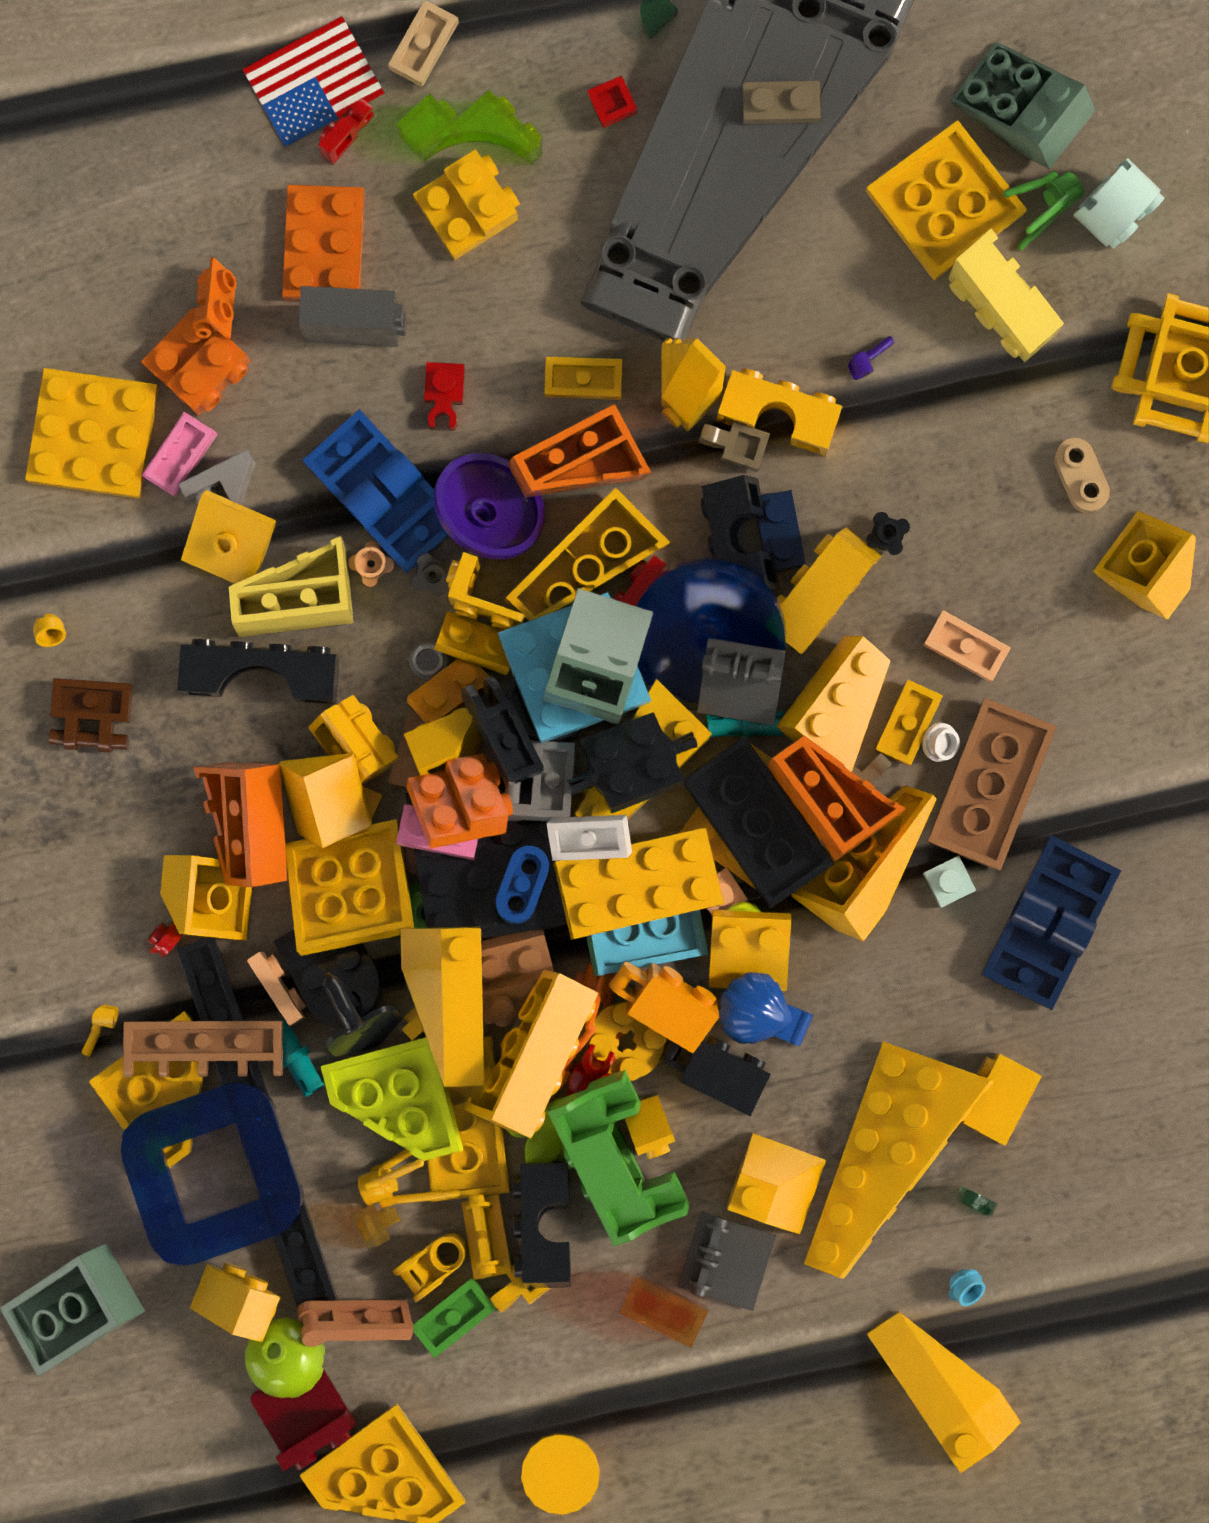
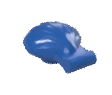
(757, 1010)

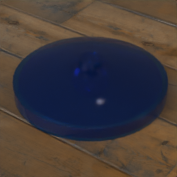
(700, 603)

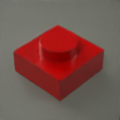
(612, 102)

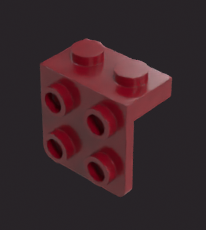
(305, 1422)

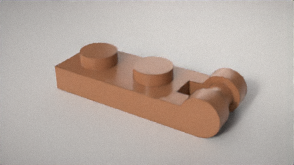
(354, 1321)

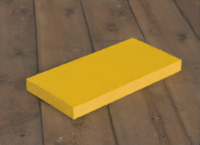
(483, 1162)

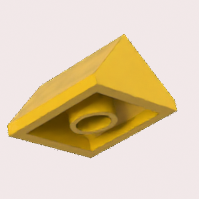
(326, 797)

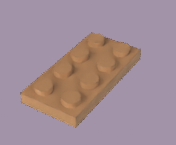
(991, 784)

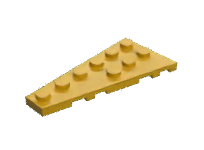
(895, 1138)

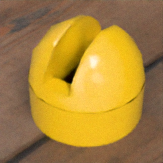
(42, 634)

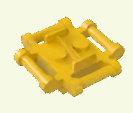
(1175, 369)

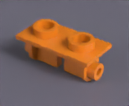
(216, 301)

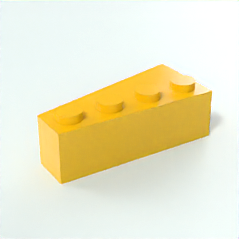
(595, 551)
(674, 721)
(535, 1055)

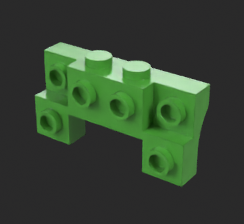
(606, 1164)

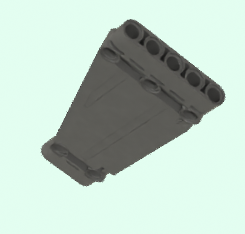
(709, 177)

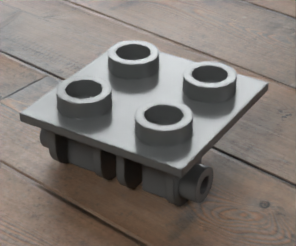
(741, 681)
(726, 1261)

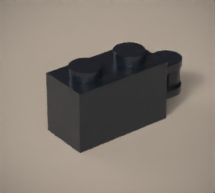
(721, 1074)

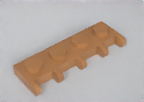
(203, 1043)

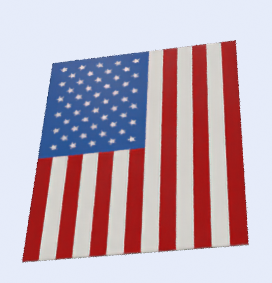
(313, 81)

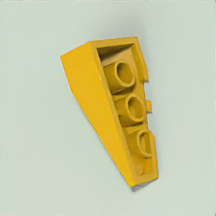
(863, 881)
(446, 988)
(953, 1399)

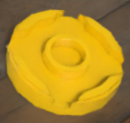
(560, 1473)

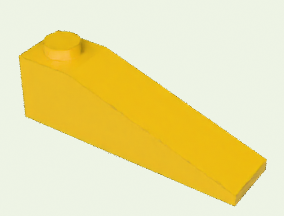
(689, 381)

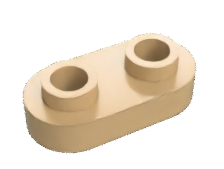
(1078, 475)

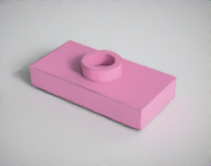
(179, 454)

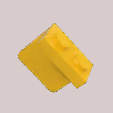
(461, 582)

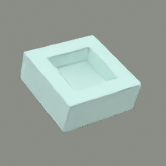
(949, 881)

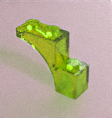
(490, 119)

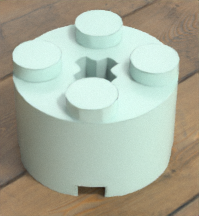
(1117, 203)

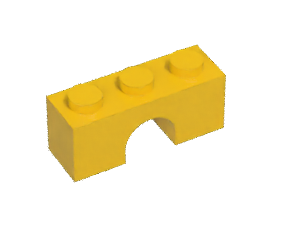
(812, 416)

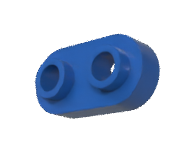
(521, 885)

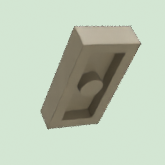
(781, 102)

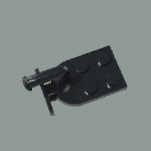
(328, 989)

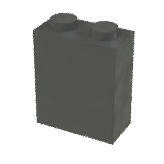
(351, 316)

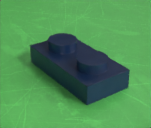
(781, 531)

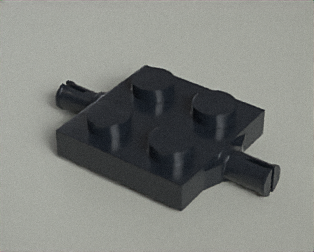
(632, 762)

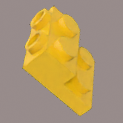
(467, 204)

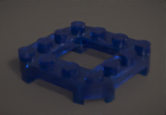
(156, 1192)

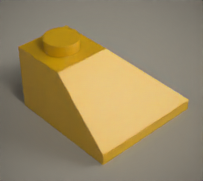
(1150, 564)
(201, 899)
(775, 1184)

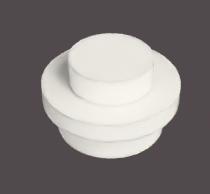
(940, 742)

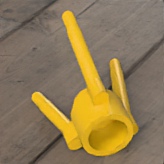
(382, 1182)

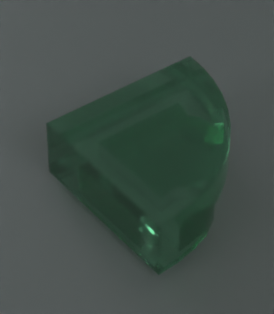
(656, 15)
(976, 1201)

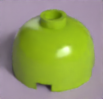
(282, 1362)

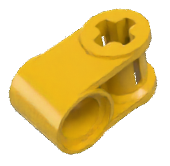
(427, 1269)

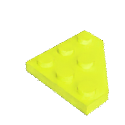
(397, 1097)

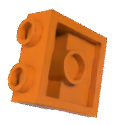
(196, 366)
(460, 802)

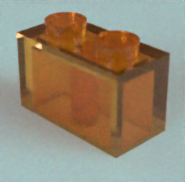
(663, 1310)

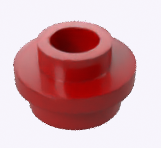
(163, 939)

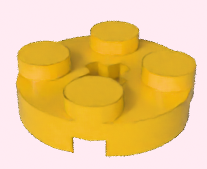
(647, 1046)

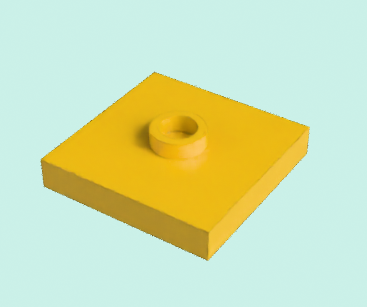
(227, 538)

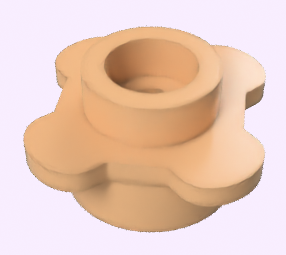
(371, 553)

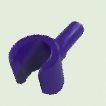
(860, 363)

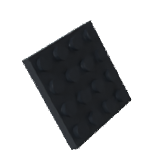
(465, 890)

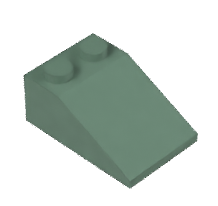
(72, 1309)

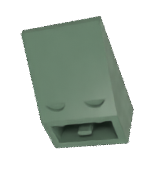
(1025, 104)
(598, 656)

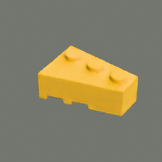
(825, 586)
(839, 700)

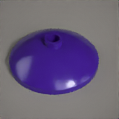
(486, 488)

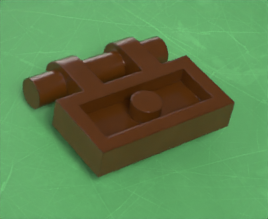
(92, 702)

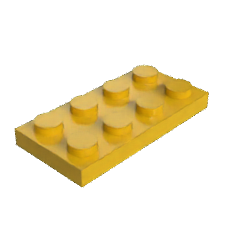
(653, 883)

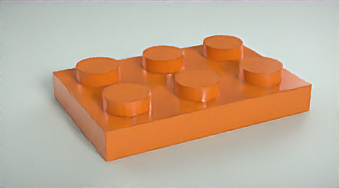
(322, 238)

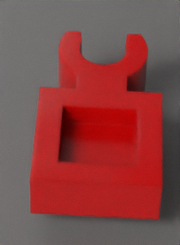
(339, 136)
(444, 387)
(589, 1070)

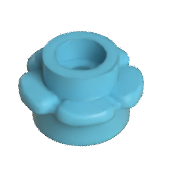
(966, 1287)

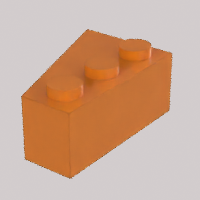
(581, 457)

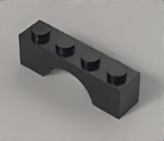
(210, 669)

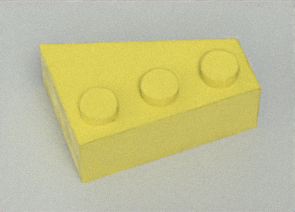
(1003, 298)
(296, 595)

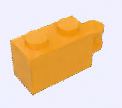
(667, 1003)

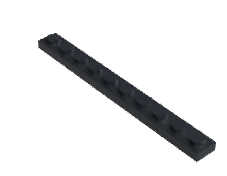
(217, 1002)

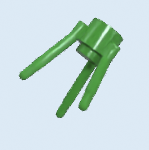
(1060, 195)

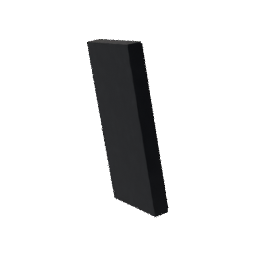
(757, 822)

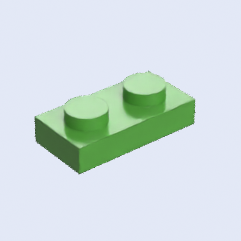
(453, 1317)

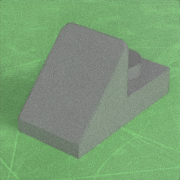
(230, 474)

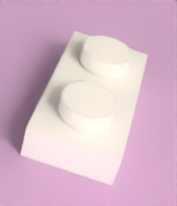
(589, 837)

